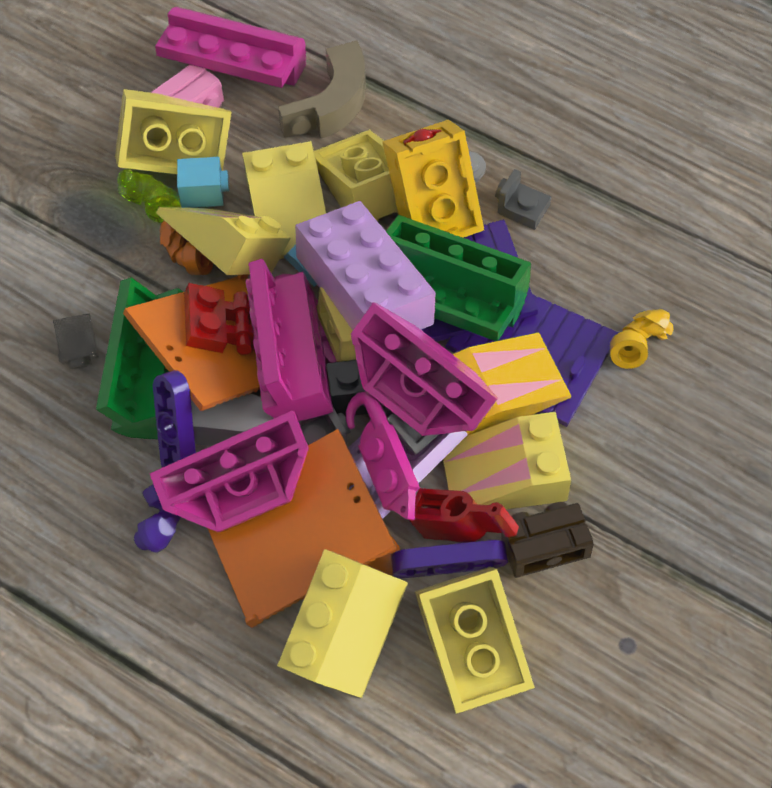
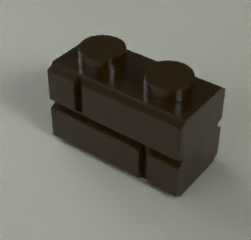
(548, 539)

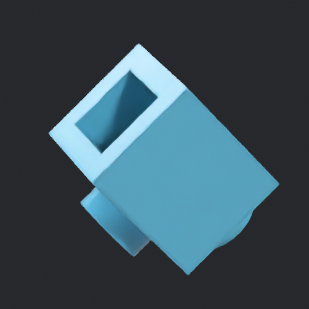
(201, 182)

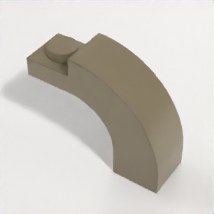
(337, 103)

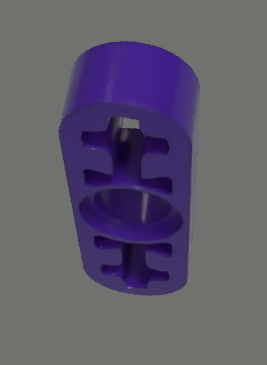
(173, 407)
(448, 558)

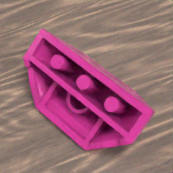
(417, 375)
(236, 476)

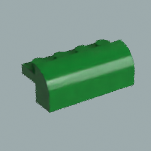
(472, 282)
(130, 369)

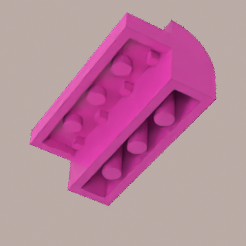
(232, 47)
(287, 344)

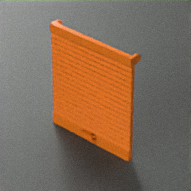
(210, 374)
(279, 551)

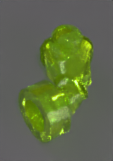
(145, 188)

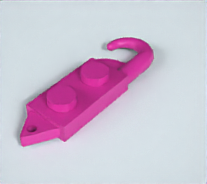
(385, 457)

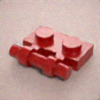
(207, 316)

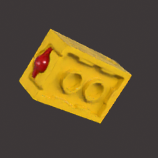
(435, 178)

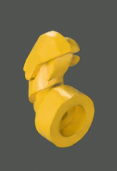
(630, 346)

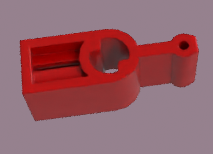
(457, 516)

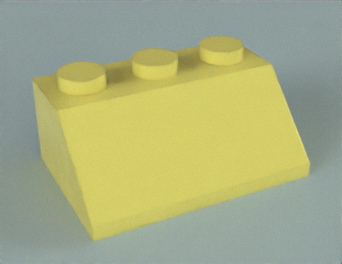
(342, 624)

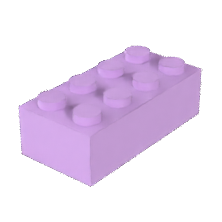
(362, 265)

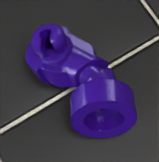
(158, 529)

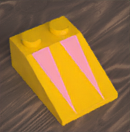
(518, 374)

